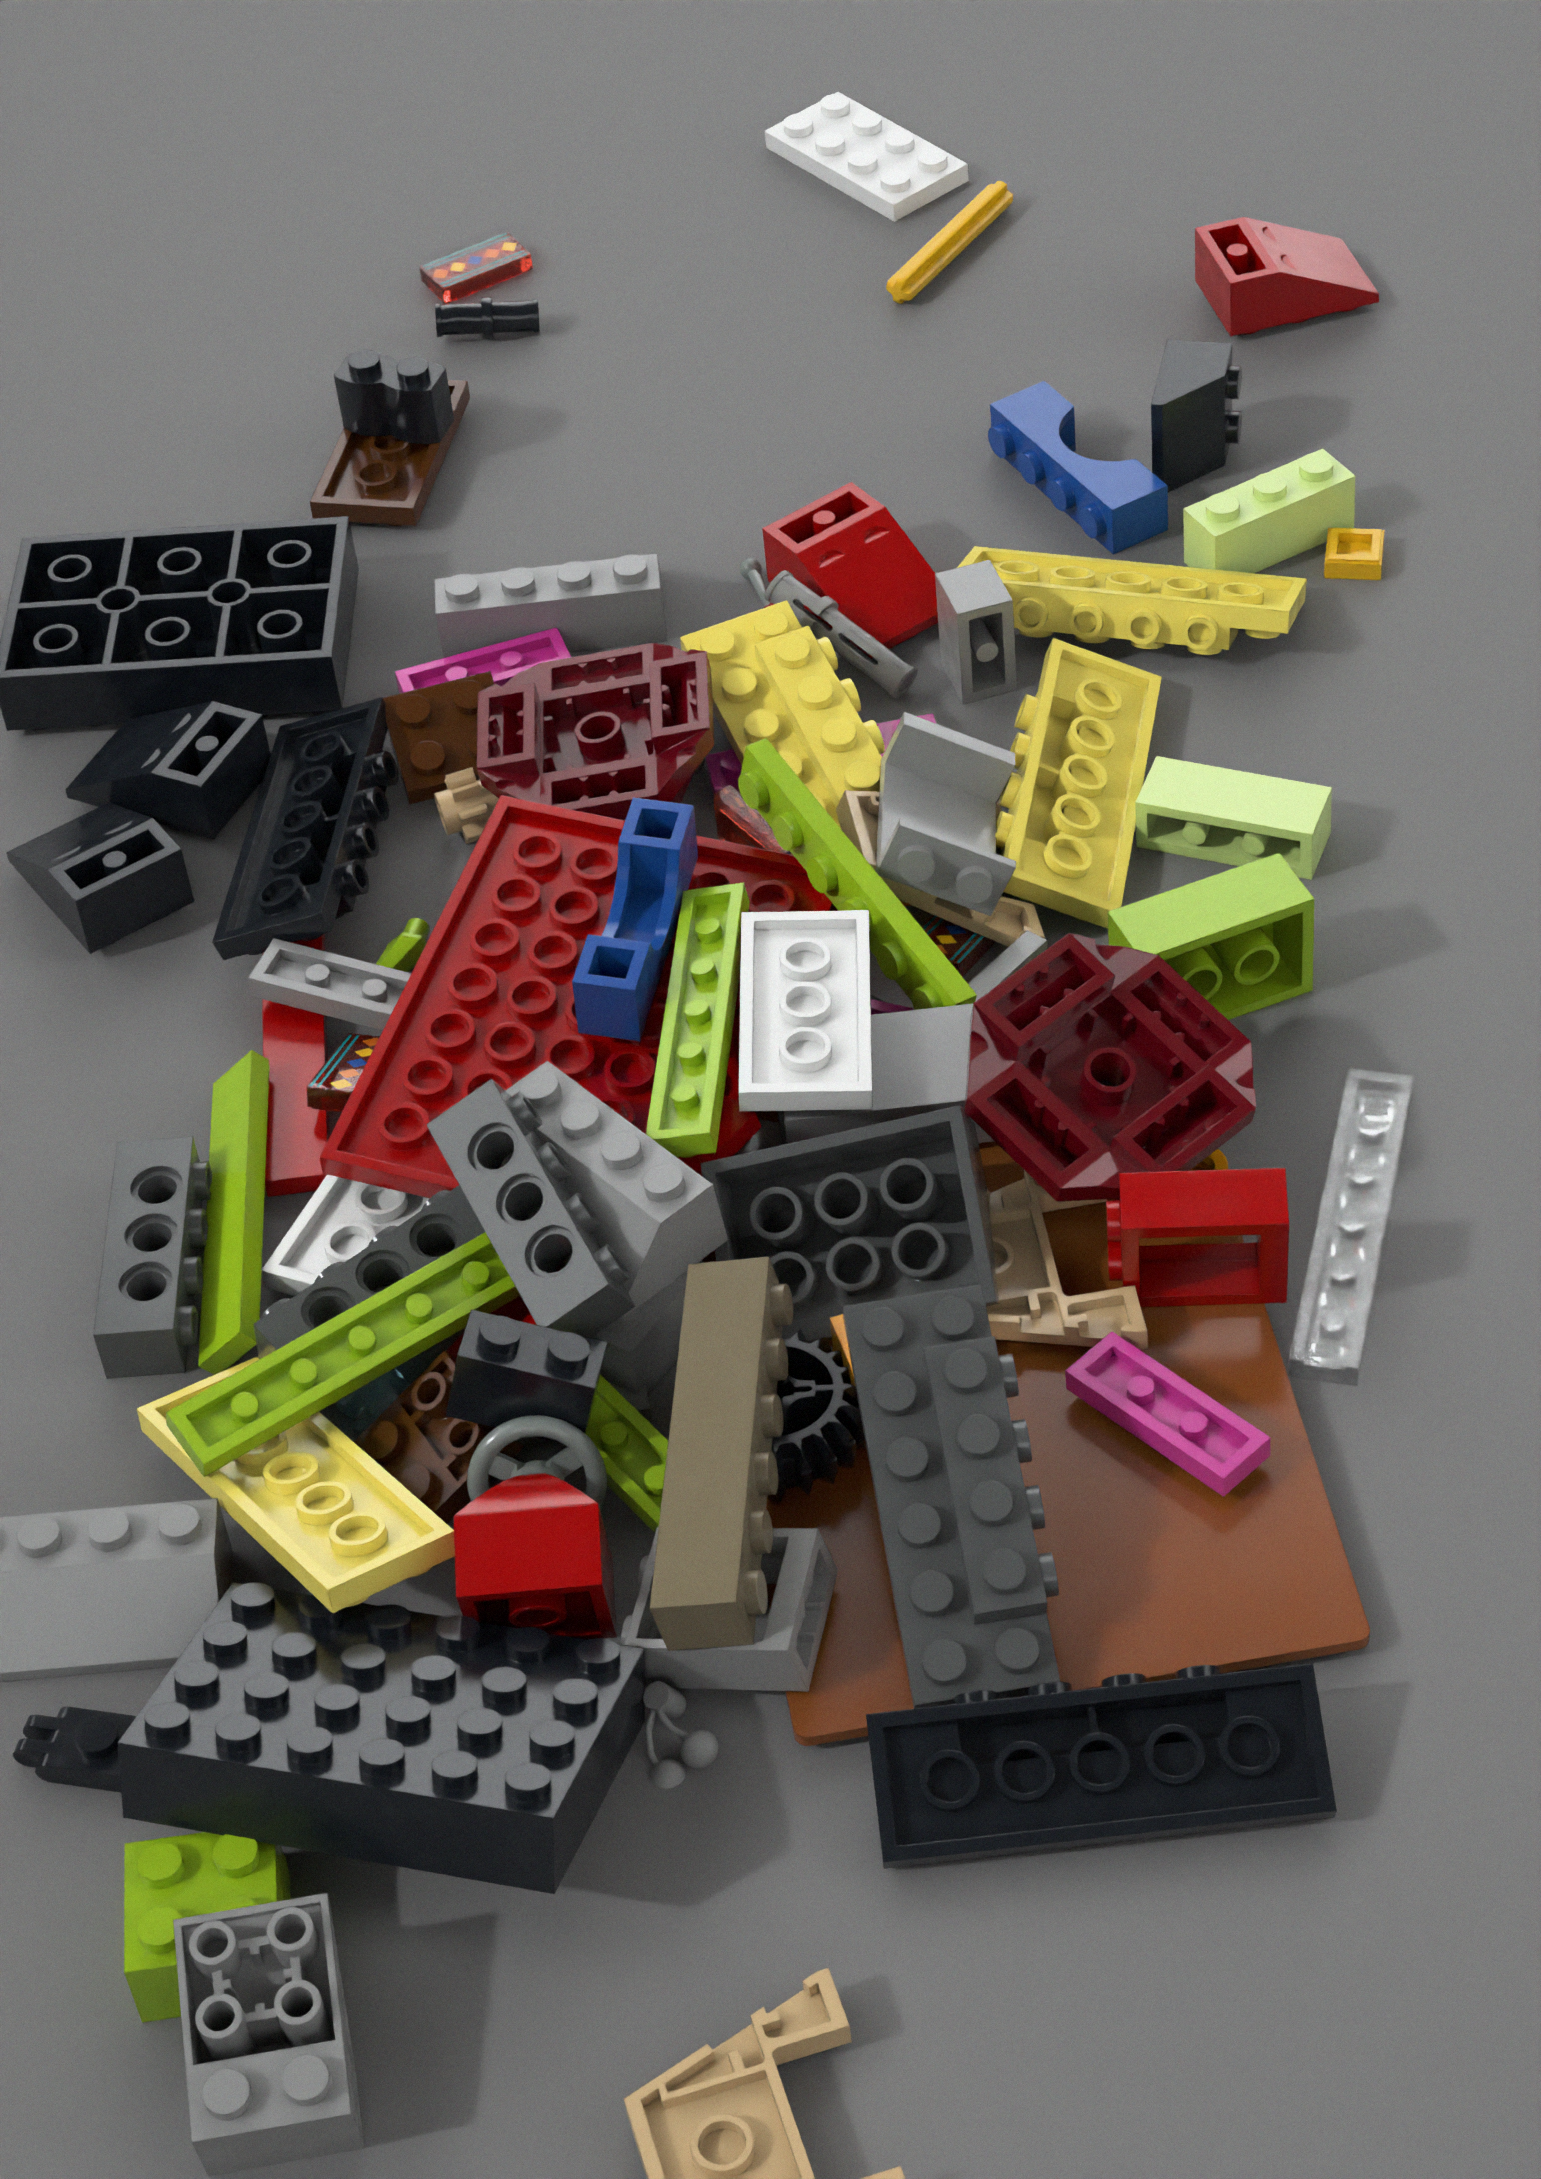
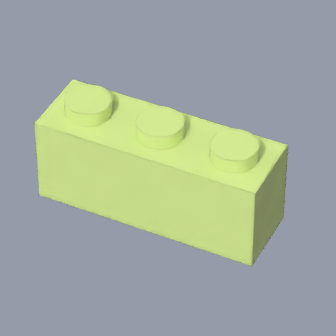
(1270, 516)
(1232, 815)

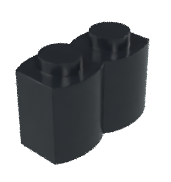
(394, 397)

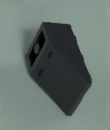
(180, 766)
(106, 874)

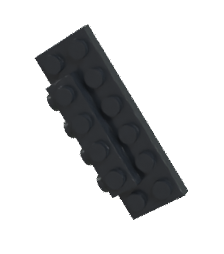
(310, 830)
(1099, 1764)

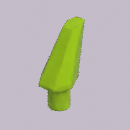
(407, 947)

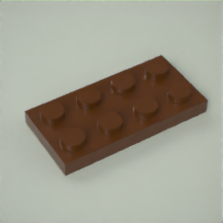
(383, 476)

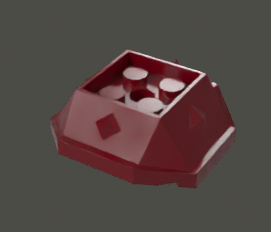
(598, 729)
(1115, 1018)

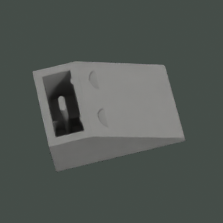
(266, 2035)

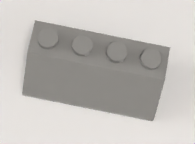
(588, 602)
(645, 1198)
(108, 1587)

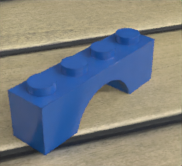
(1109, 499)
(624, 964)

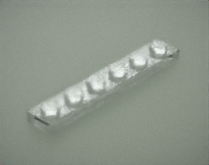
(1351, 1228)

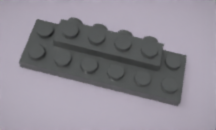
(953, 1495)

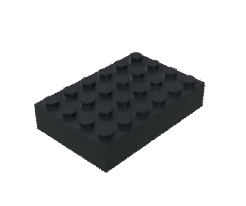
(178, 621)
(386, 1736)

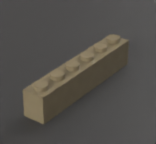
(721, 1456)

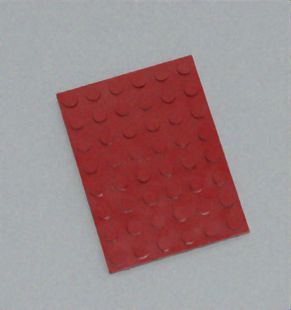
(499, 988)

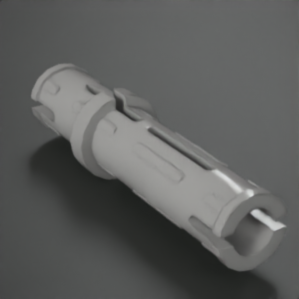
(889, 672)

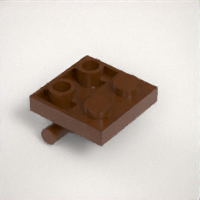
(425, 1446)

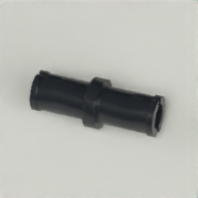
(487, 317)

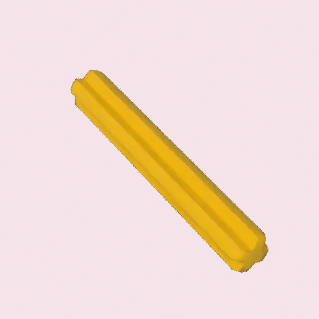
(949, 242)

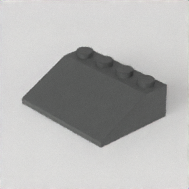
(862, 1214)

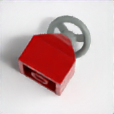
(535, 1543)

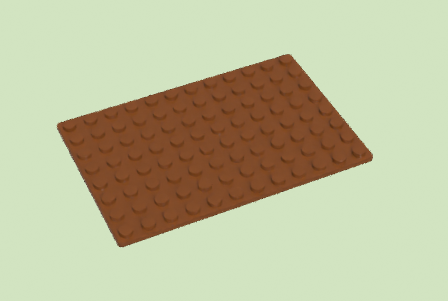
(1142, 1551)

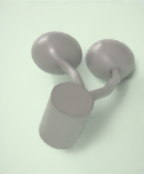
(697, 1749)

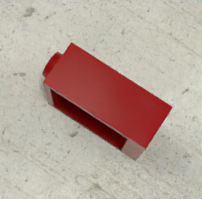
(1201, 1206)

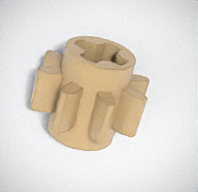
(465, 805)

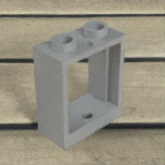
(792, 1634)

